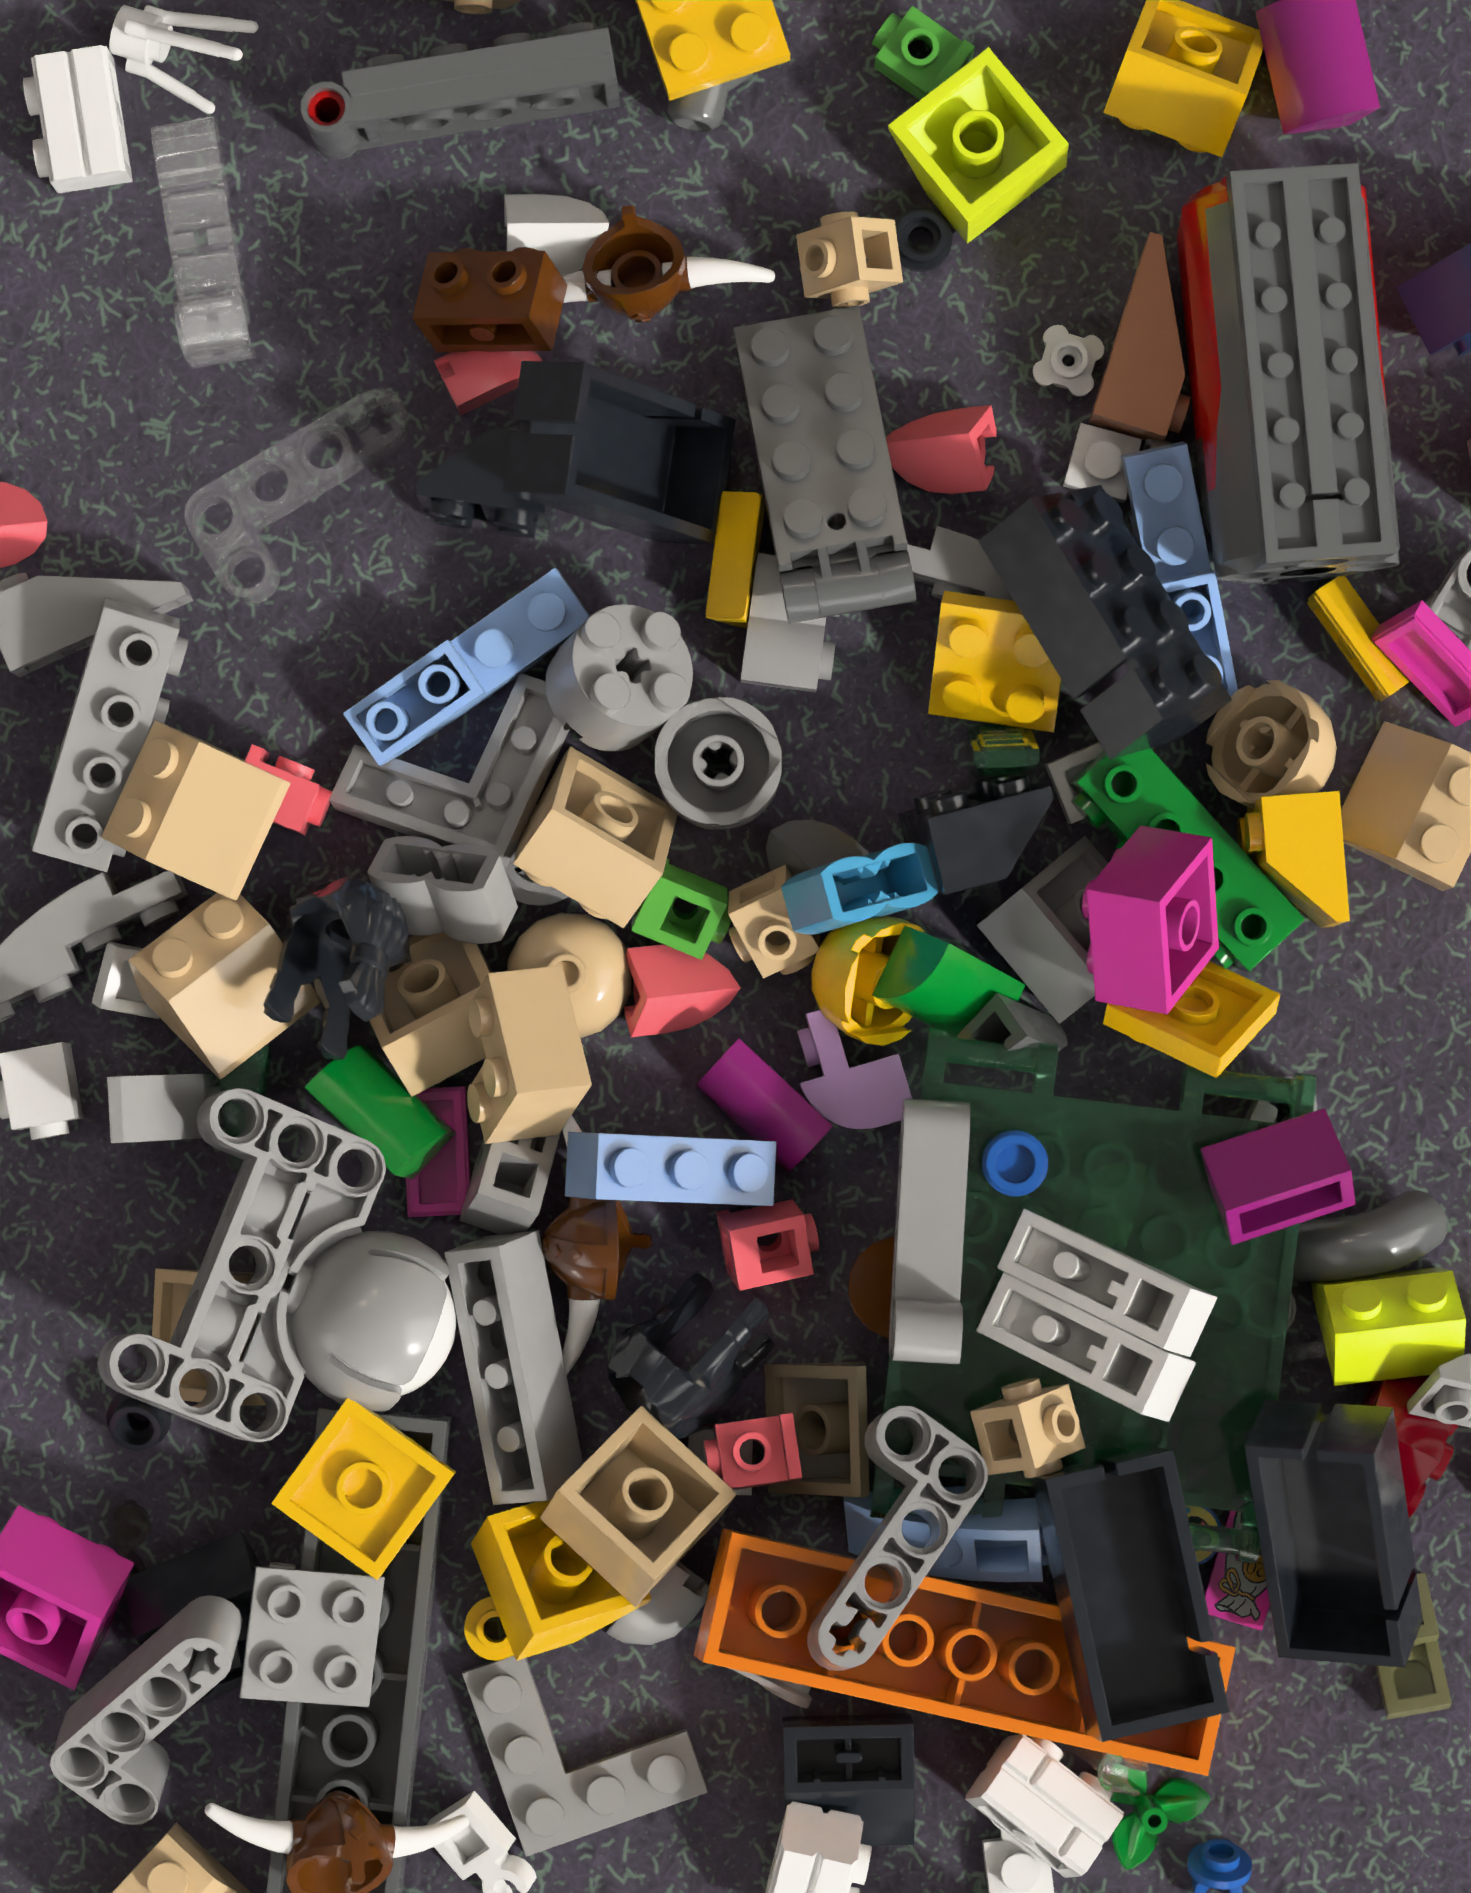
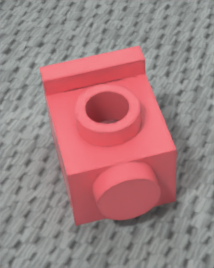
(304, 800)
(757, 1265)
(780, 1448)

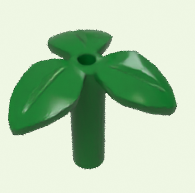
(1137, 1832)

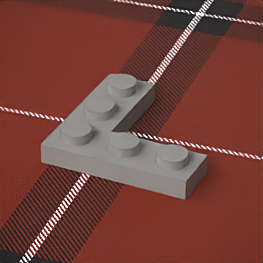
(450, 811)
(564, 1805)

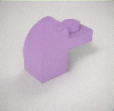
(852, 1096)

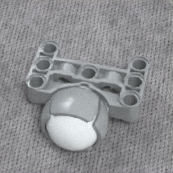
(333, 1303)

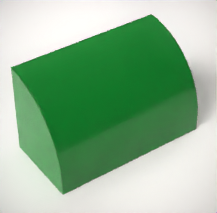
(940, 982)
(379, 1108)

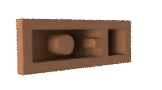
(1146, 361)

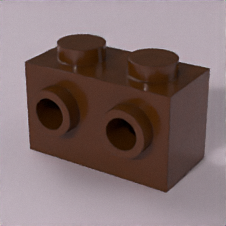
(490, 300)

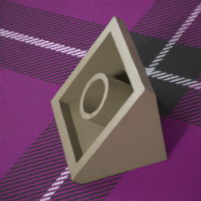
(829, 1424)

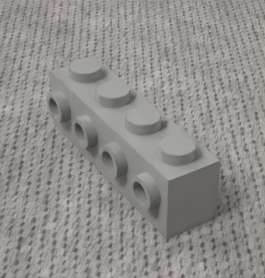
(108, 729)
(514, 1366)

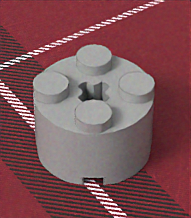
(620, 676)
(711, 727)

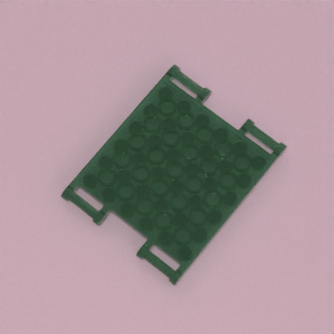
(1142, 1189)

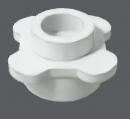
(1075, 377)

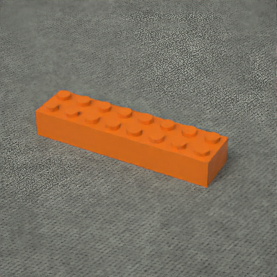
(947, 1654)

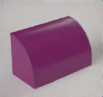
(1317, 63)
(763, 1104)
(1278, 1176)

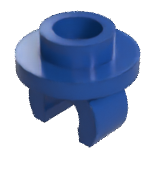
(1218, 1866)

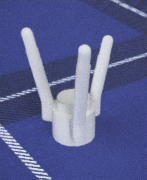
(149, 35)

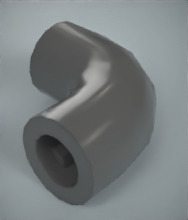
(1370, 1240)

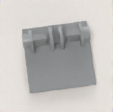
(311, 1636)

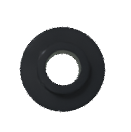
(936, 226)
(133, 1433)

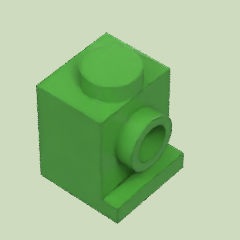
(914, 74)
(684, 932)

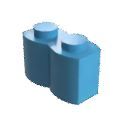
(860, 888)

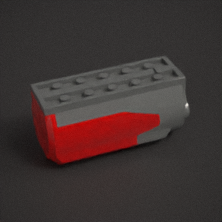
(1287, 375)

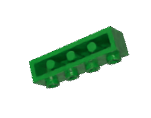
(1145, 792)

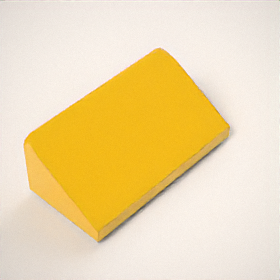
(735, 557)
(1351, 629)

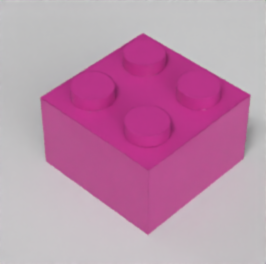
(1152, 919)
(56, 1596)

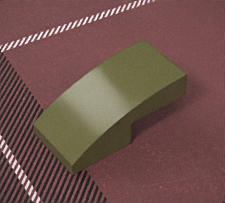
(1423, 1682)

